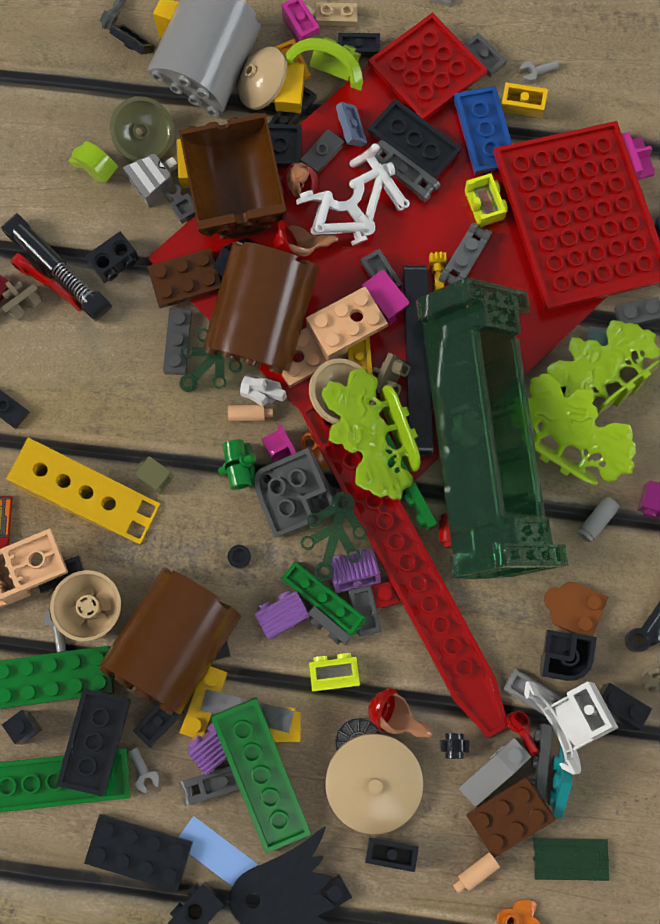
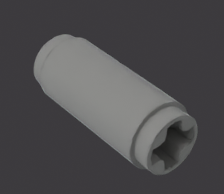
(598, 519)

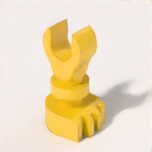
(437, 261)

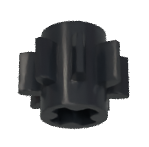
(454, 746)

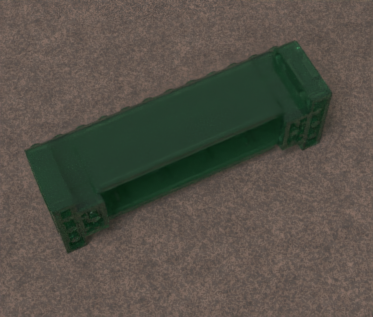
(485, 432)

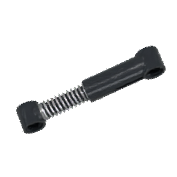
(55, 266)

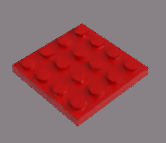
(427, 67)

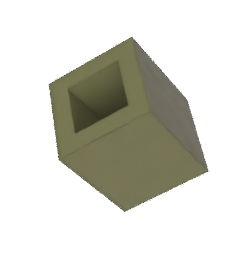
(153, 474)

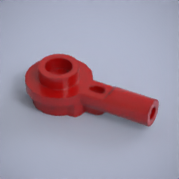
(520, 723)

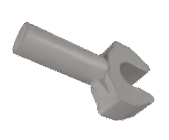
(536, 70)
(59, 637)
(143, 772)

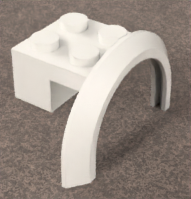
(575, 719)

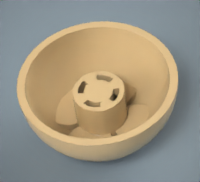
(73, 602)

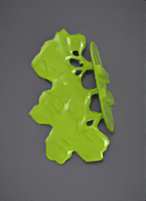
(601, 365)
(572, 423)
(365, 432)

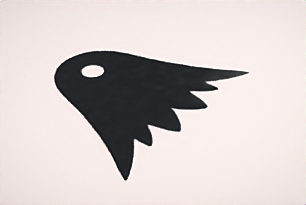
(285, 888)

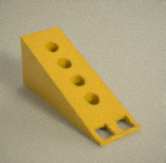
(46, 473)

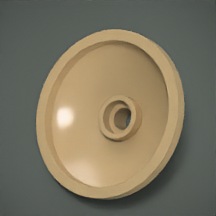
(262, 78)
(332, 370)

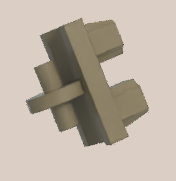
(12, 306)
(390, 372)

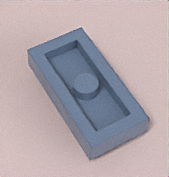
(351, 124)

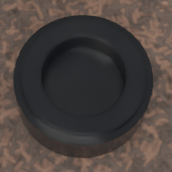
(239, 556)

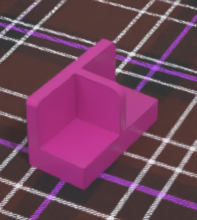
(299, 20)
(639, 156)
(386, 296)
(278, 445)

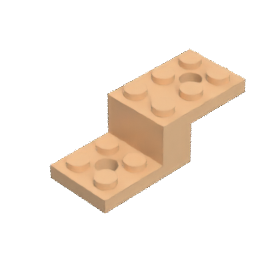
(333, 332)
(19, 574)

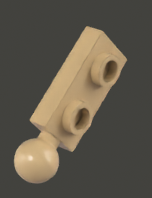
(335, 14)

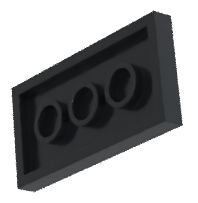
(414, 138)
(93, 742)
(138, 852)

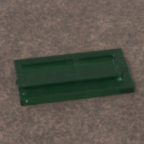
(571, 859)

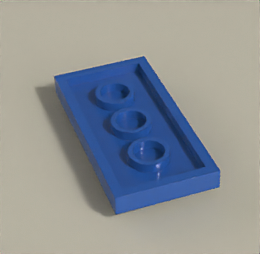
(482, 126)

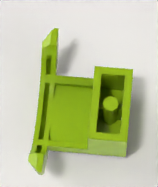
(330, 58)

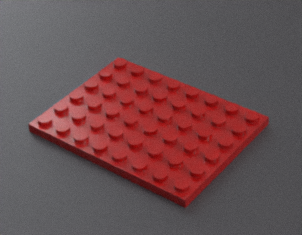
(580, 215)

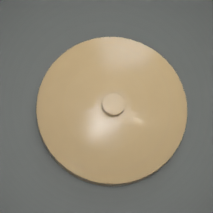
(374, 783)

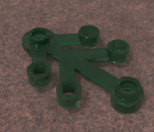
(205, 366)
(334, 532)

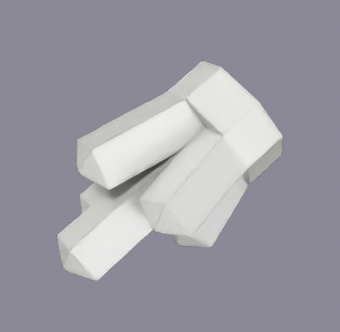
(261, 390)

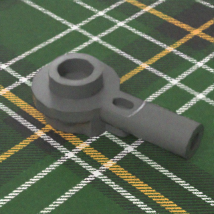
(110, 17)

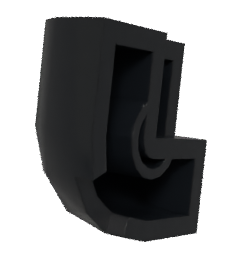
(567, 655)

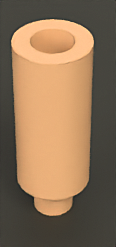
(248, 413)
(476, 873)

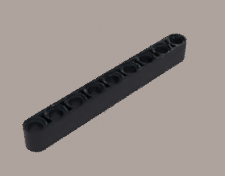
(418, 381)

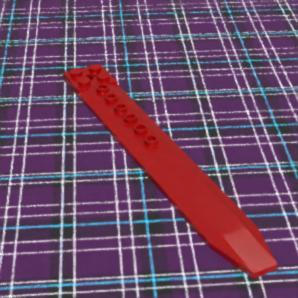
(418, 587)

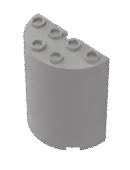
(205, 50)

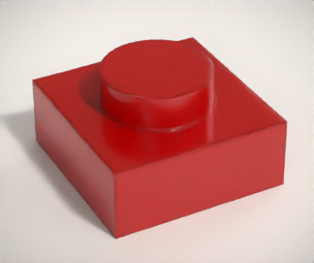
(384, 595)

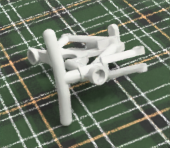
(363, 223)

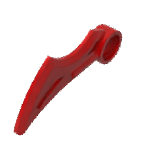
(26, 268)

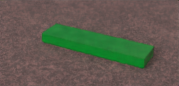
(324, 599)

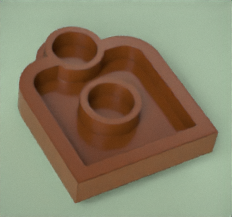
(575, 607)

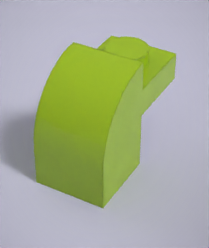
(93, 161)

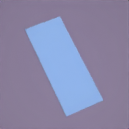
(216, 852)

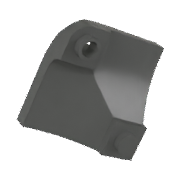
(293, 492)

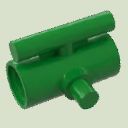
(238, 464)

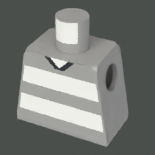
(151, 177)

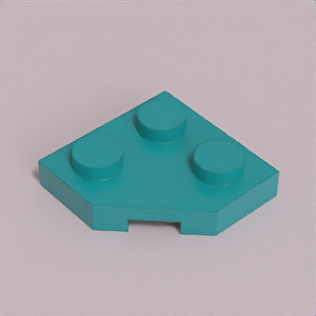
(561, 786)

